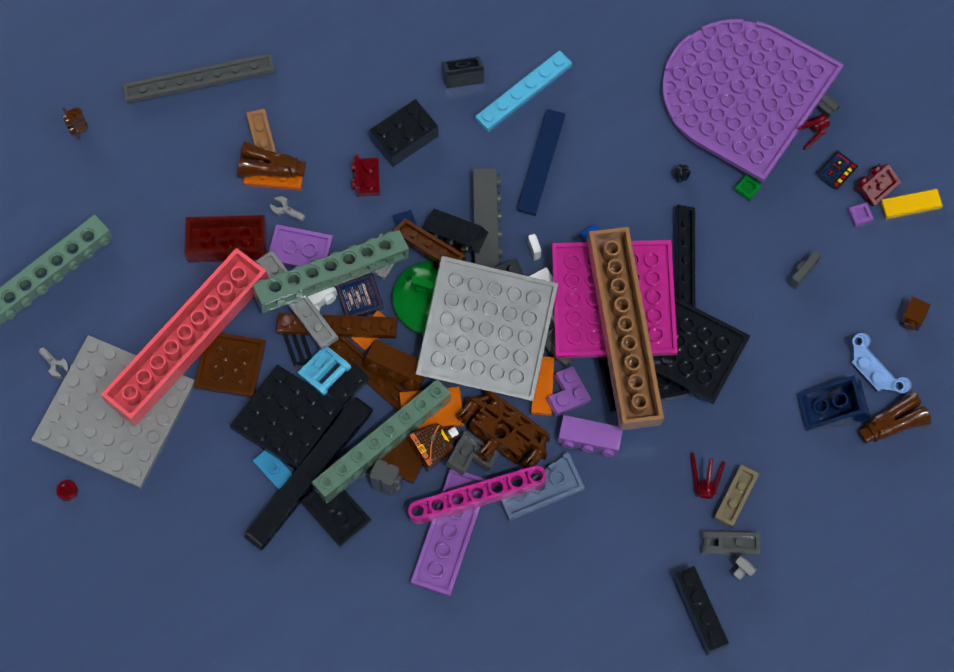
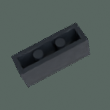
(456, 231)

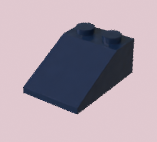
(834, 404)

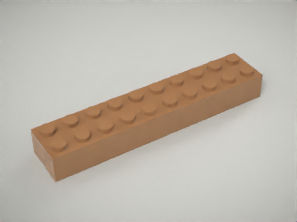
(624, 329)

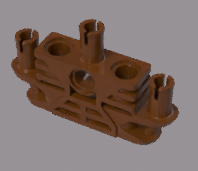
(503, 419)

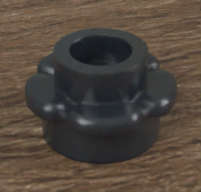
(682, 173)

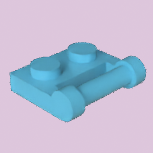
(319, 366)

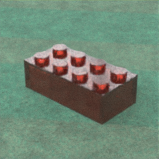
(218, 236)

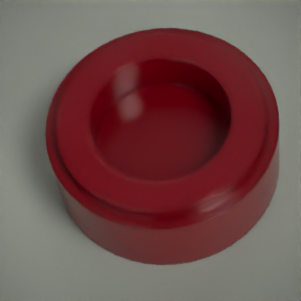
(67, 490)

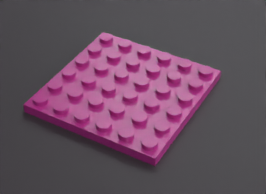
(576, 306)

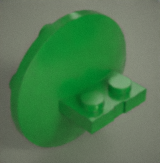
(414, 294)

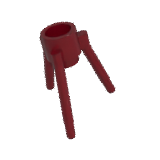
(817, 124)
(706, 489)

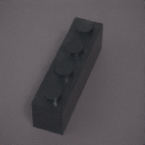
(700, 610)

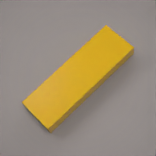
(911, 204)

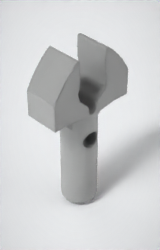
(285, 209)
(54, 363)

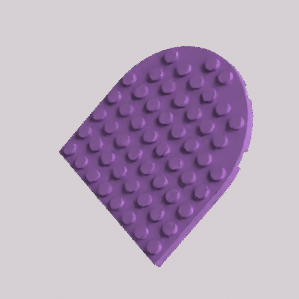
(745, 91)

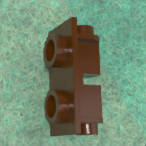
(75, 121)

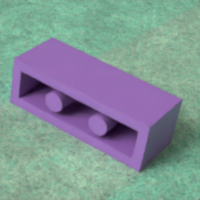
(590, 436)

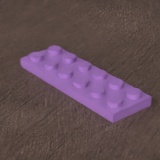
(447, 541)

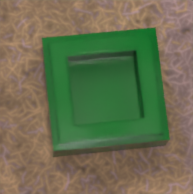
(747, 188)

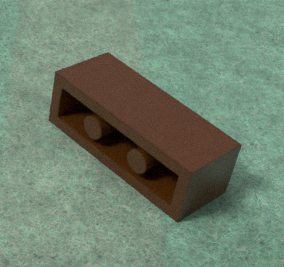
(393, 365)

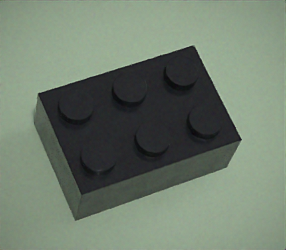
(404, 133)

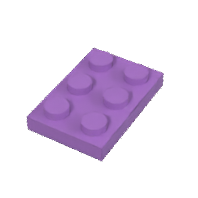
(299, 246)

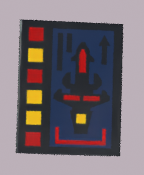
(836, 170)

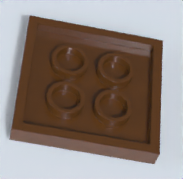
(231, 365)

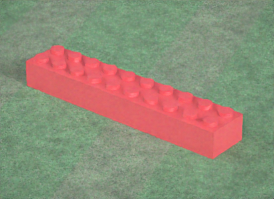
(184, 337)

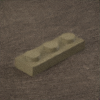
(736, 496)

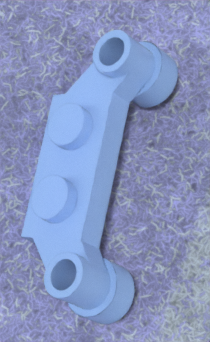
(873, 369)

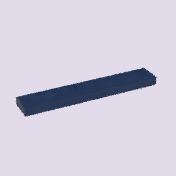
(541, 162)

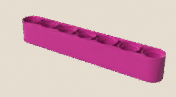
(470, 502)

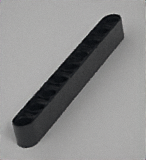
(314, 465)

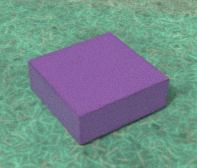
(860, 214)

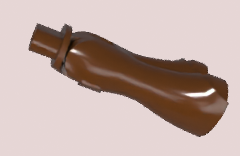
(280, 164)
(885, 425)

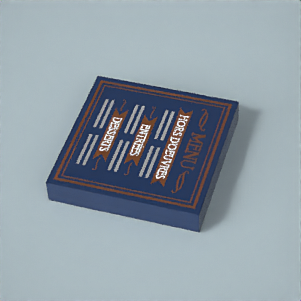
(360, 296)

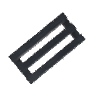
(303, 361)

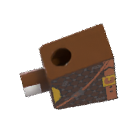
(433, 444)

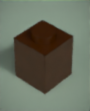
(914, 314)

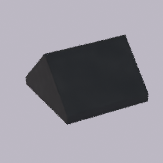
(463, 72)

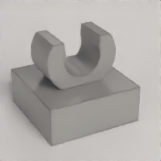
(745, 567)

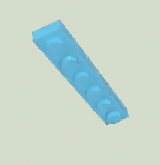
(523, 91)

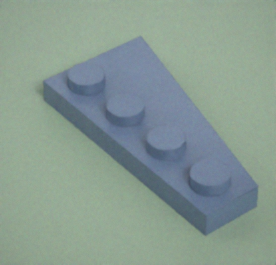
(560, 482)

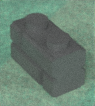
(386, 478)

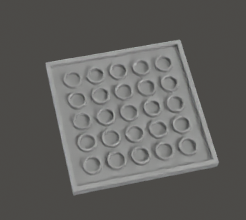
(486, 328)
(93, 432)

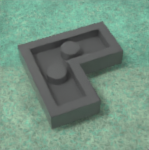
(466, 451)

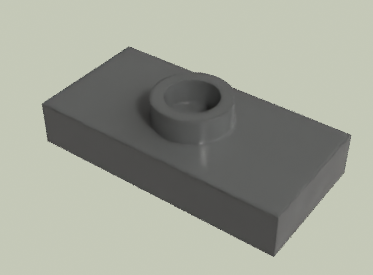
(804, 269)

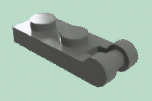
(731, 543)

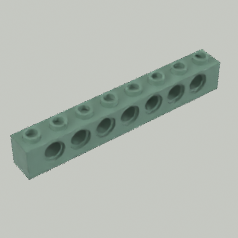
(46, 264)
(326, 279)
(381, 441)

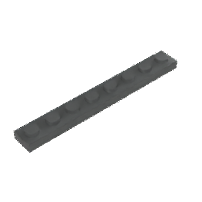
(198, 78)

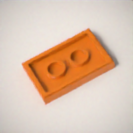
(446, 416)

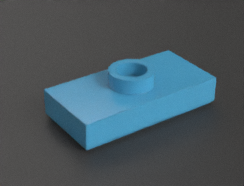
(273, 469)

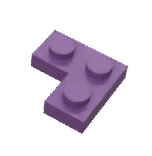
(572, 394)

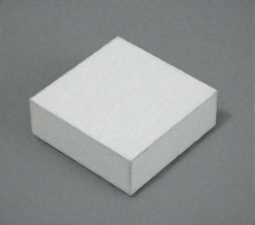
(534, 246)

